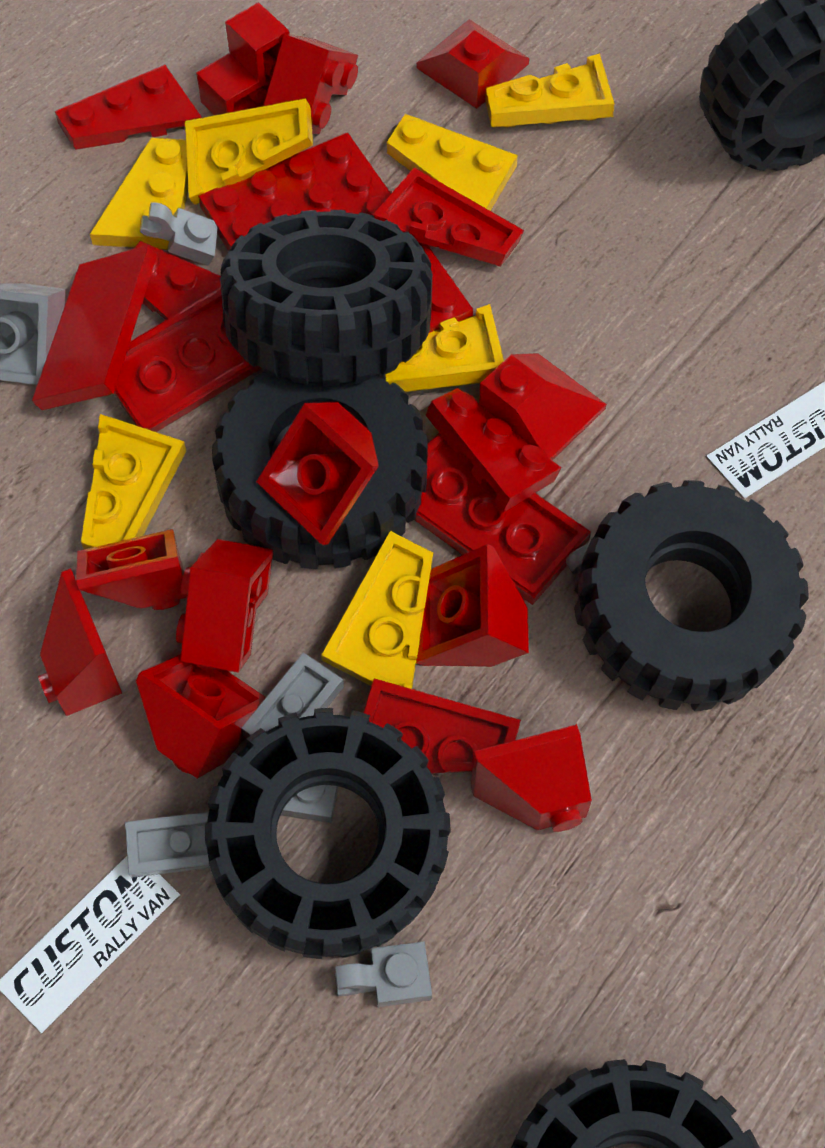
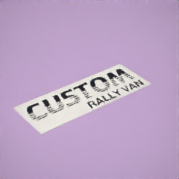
(774, 444)
(85, 943)

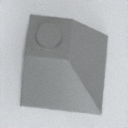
(27, 329)

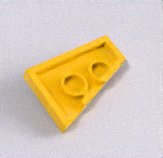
(563, 96)
(242, 142)
(452, 159)
(156, 177)
(453, 355)
(128, 481)
(385, 616)

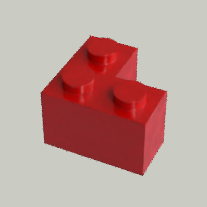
(312, 72)
(244, 74)
(222, 604)

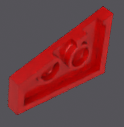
(132, 107)
(448, 220)
(176, 284)
(497, 452)
(439, 726)

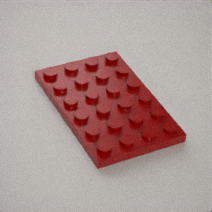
(323, 180)

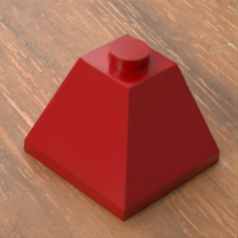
(471, 62)
(539, 402)
(321, 467)
(134, 571)
(472, 613)
(73, 653)
(196, 712)
(536, 779)

